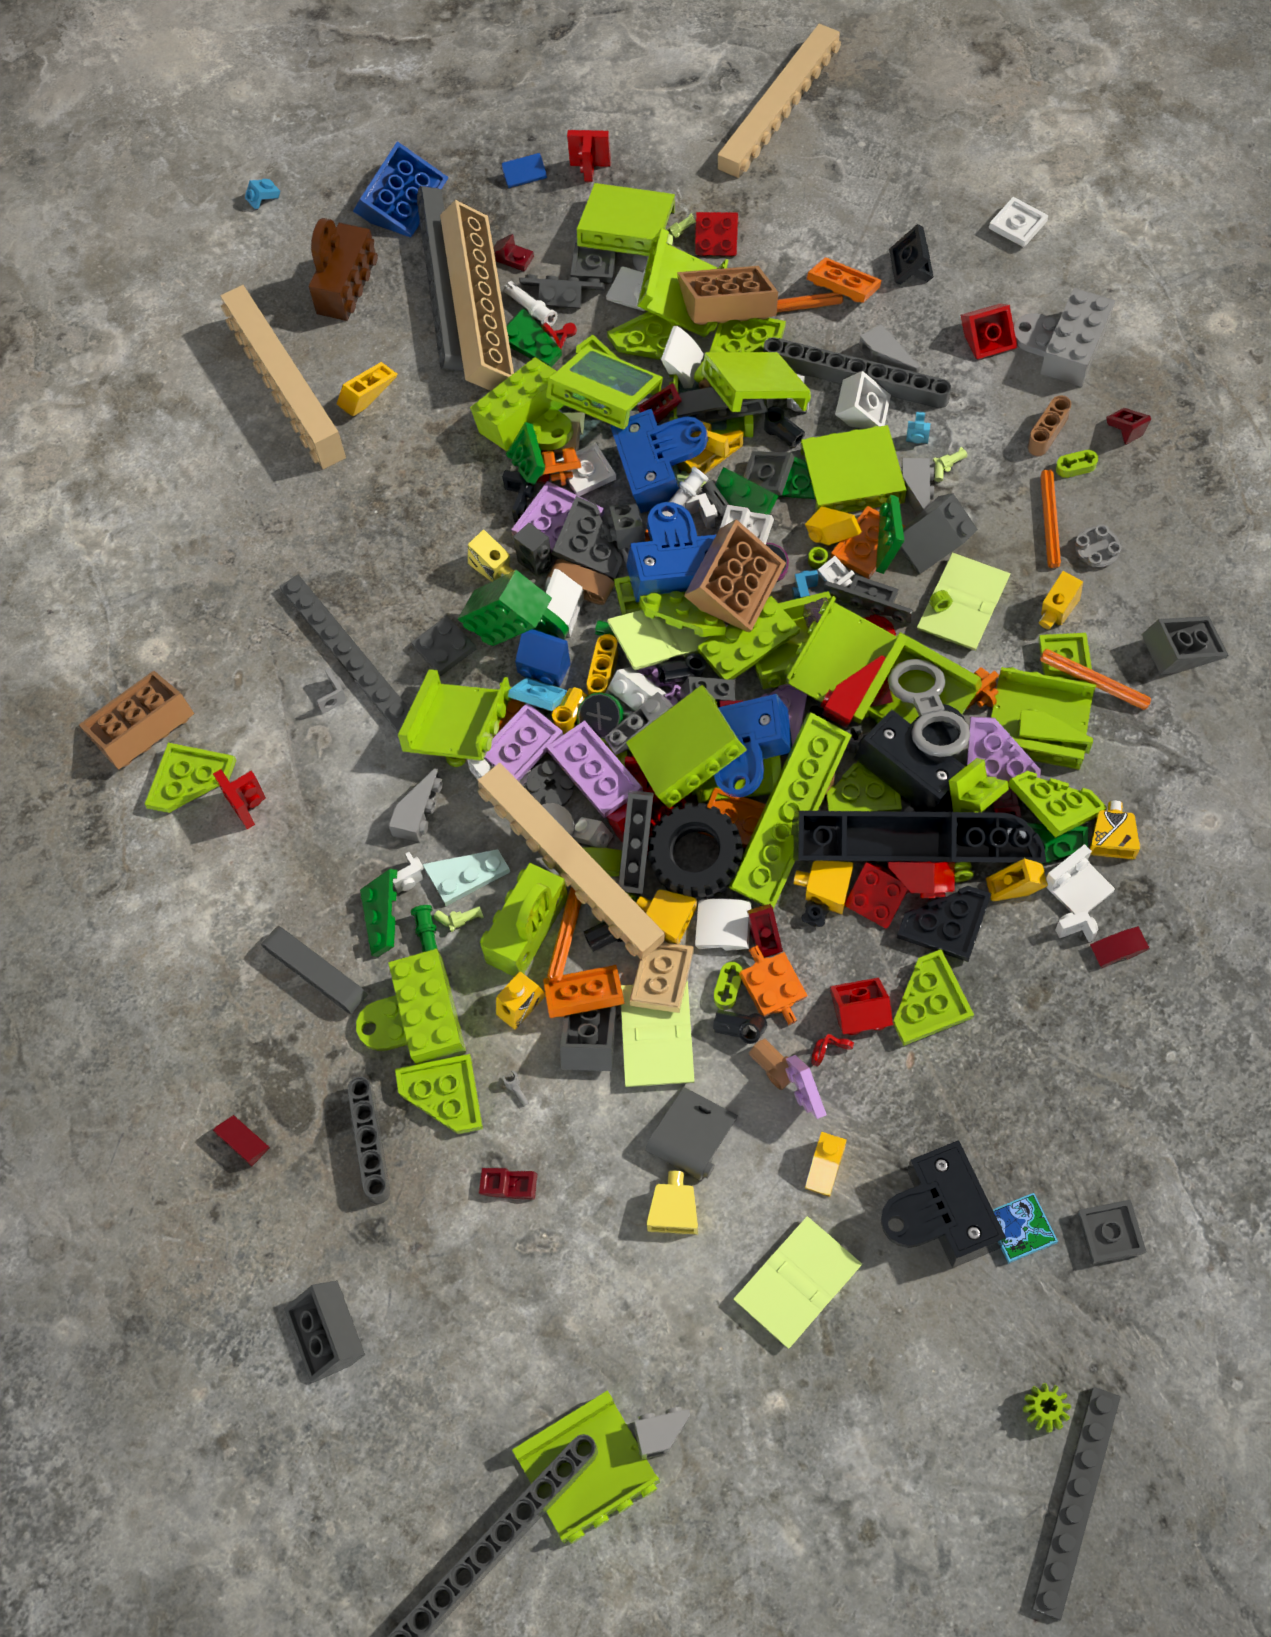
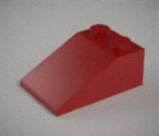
(845, 699)

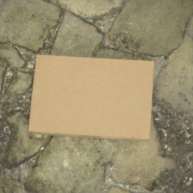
(662, 978)

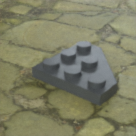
(587, 540)

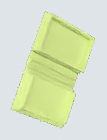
(974, 594)
(652, 640)
(656, 1044)
(797, 1282)

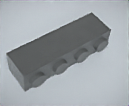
(709, 407)
(635, 841)

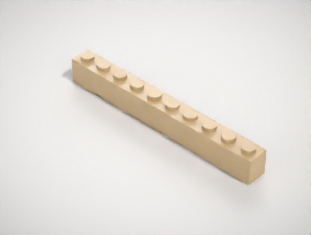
(778, 101)
(571, 861)

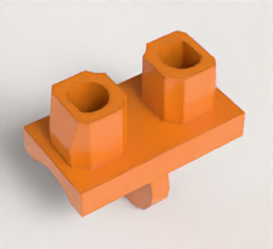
(570, 462)
(984, 694)

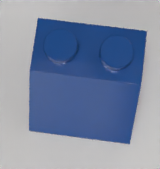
(543, 657)

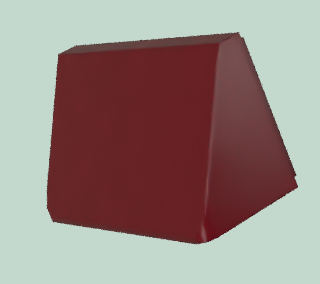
(241, 1140)

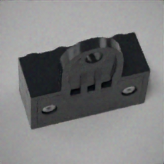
(905, 768)
(944, 1206)

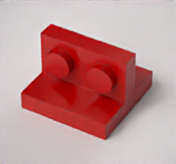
(588, 150)
(241, 794)

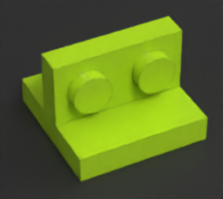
(973, 790)

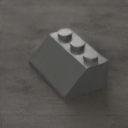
(324, 1330)

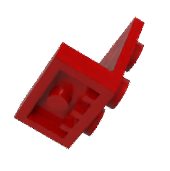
(716, 234)
(877, 894)

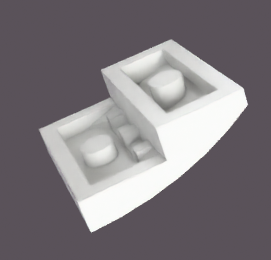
(682, 356)
(756, 523)
(723, 924)

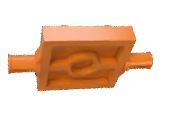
(773, 985)

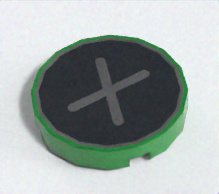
(601, 713)

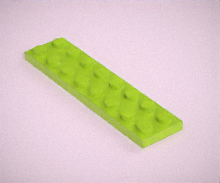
(798, 788)

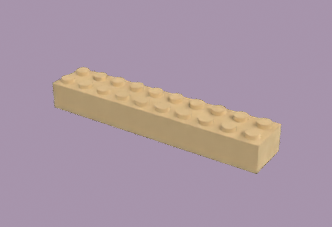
(476, 296)
(283, 377)

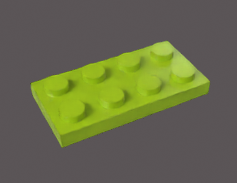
(740, 650)

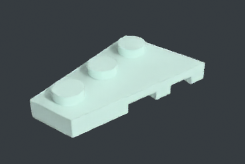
(465, 874)

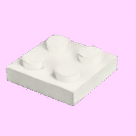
(1018, 222)
(594, 471)

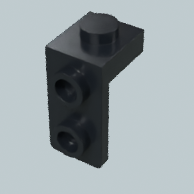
(515, 482)

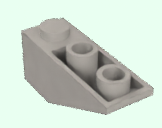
(881, 347)
(917, 479)
(637, 721)
(412, 812)

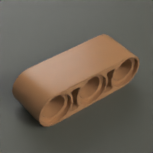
(1049, 425)
(595, 585)

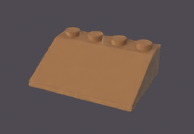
(728, 294)
(735, 577)
(137, 719)

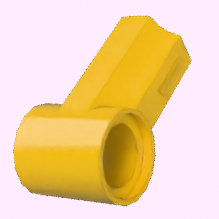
(568, 709)

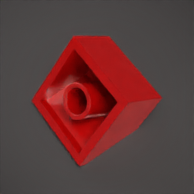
(989, 330)
(926, 878)
(861, 1006)

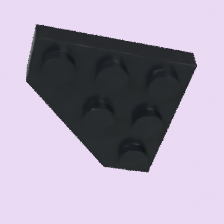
(947, 922)

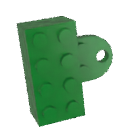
(509, 609)

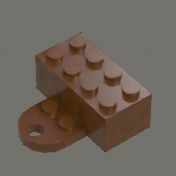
(342, 266)

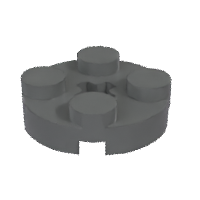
(550, 772)

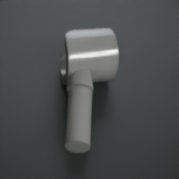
(514, 1085)

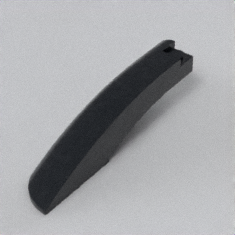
(914, 837)

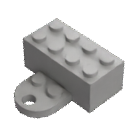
(1067, 342)

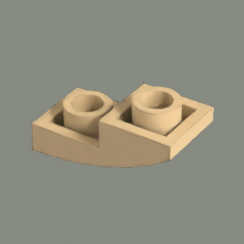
(577, 421)

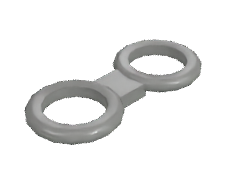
(929, 708)

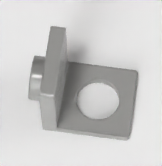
(338, 694)

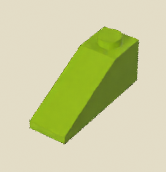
(1048, 729)

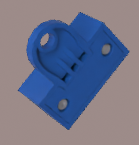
(651, 452)
(670, 556)
(764, 731)

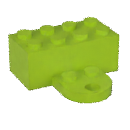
(519, 401)
(524, 920)
(418, 1014)

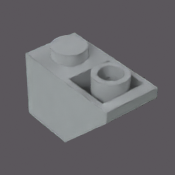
(659, 1433)

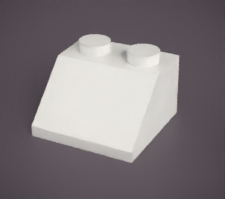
(862, 402)

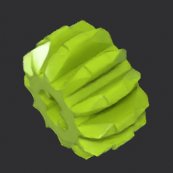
(1040, 1398)

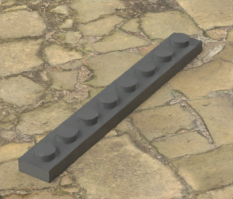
(1076, 1504)

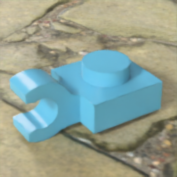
(918, 431)

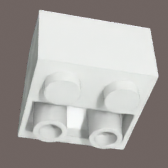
(566, 598)
(631, 690)

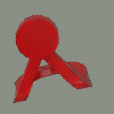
(568, 330)
(828, 1039)

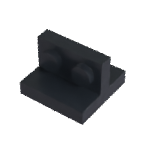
(911, 256)

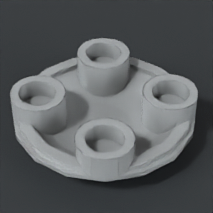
(1097, 546)

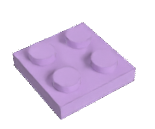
(806, 1088)

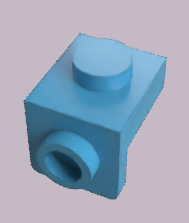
(260, 190)
(804, 581)

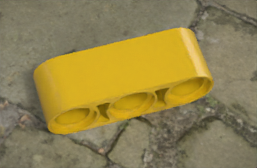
(600, 659)

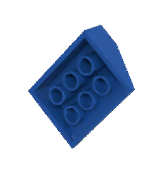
(392, 193)

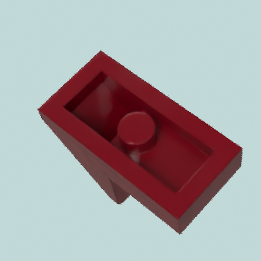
(512, 255)
(1130, 422)
(764, 930)

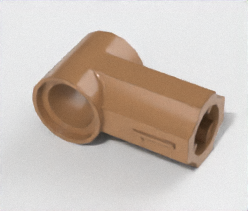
(771, 1062)

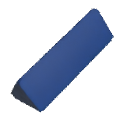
(523, 170)

